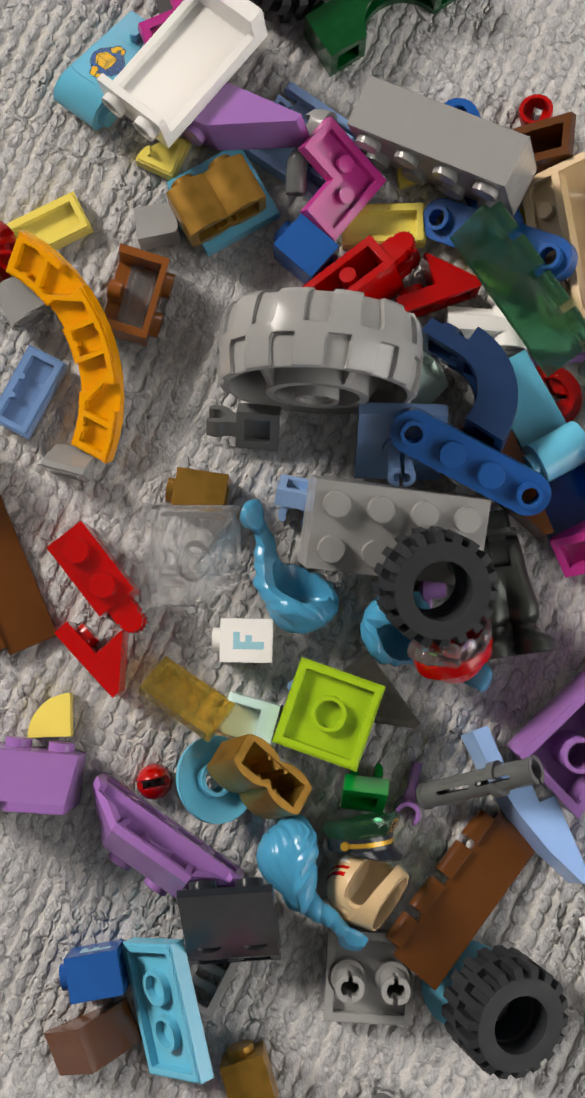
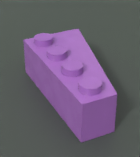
(559, 742)

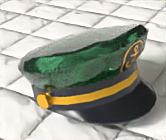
(364, 835)

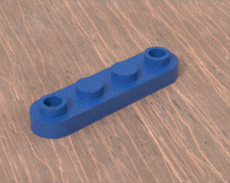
(544, 242)
(470, 461)

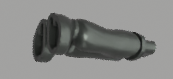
(515, 595)

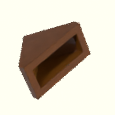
(551, 139)
(93, 1039)

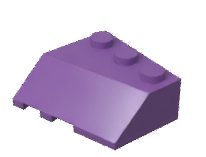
(40, 777)

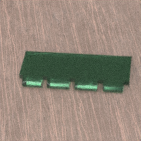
(525, 300)

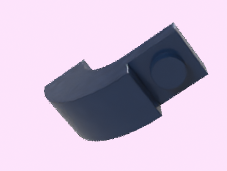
(486, 371)

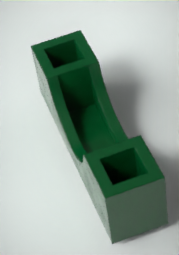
(339, 28)

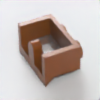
(137, 293)

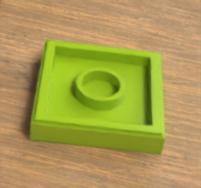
(328, 714)

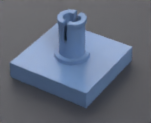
(375, 451)

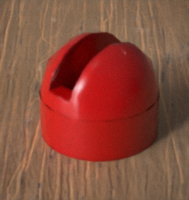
(530, 104)
(152, 772)

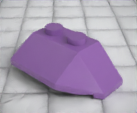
(154, 843)

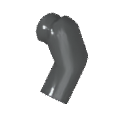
(296, 174)

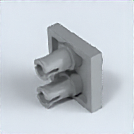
(367, 983)

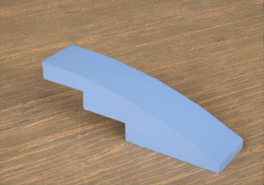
(535, 818)

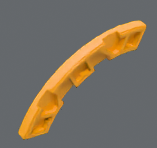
(89, 339)

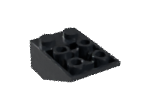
(230, 922)

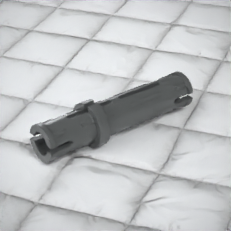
(520, 772)

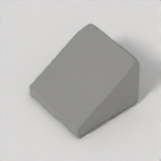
(156, 226)
(69, 462)

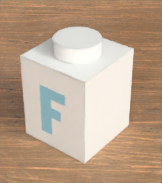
(244, 640)

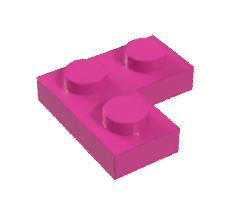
(348, 178)

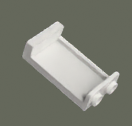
(184, 66)

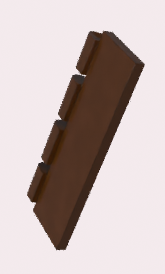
(22, 607)
(462, 904)

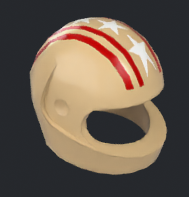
(365, 890)

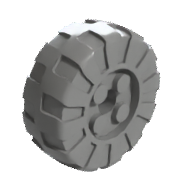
(319, 350)

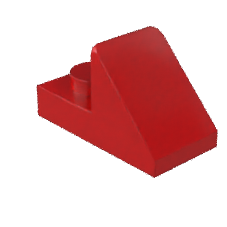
(445, 287)
(104, 664)

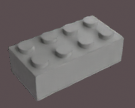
(442, 145)
(355, 520)

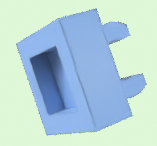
(291, 494)

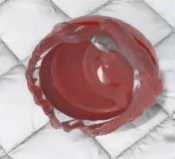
(457, 662)

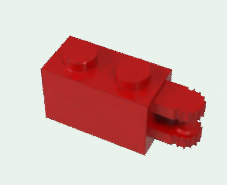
(371, 267)
(99, 577)

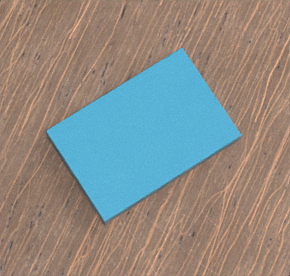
(167, 1009)

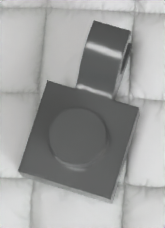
(252, 425)

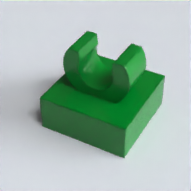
(365, 792)

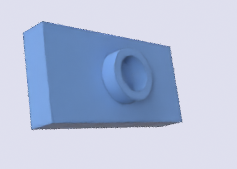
(30, 391)

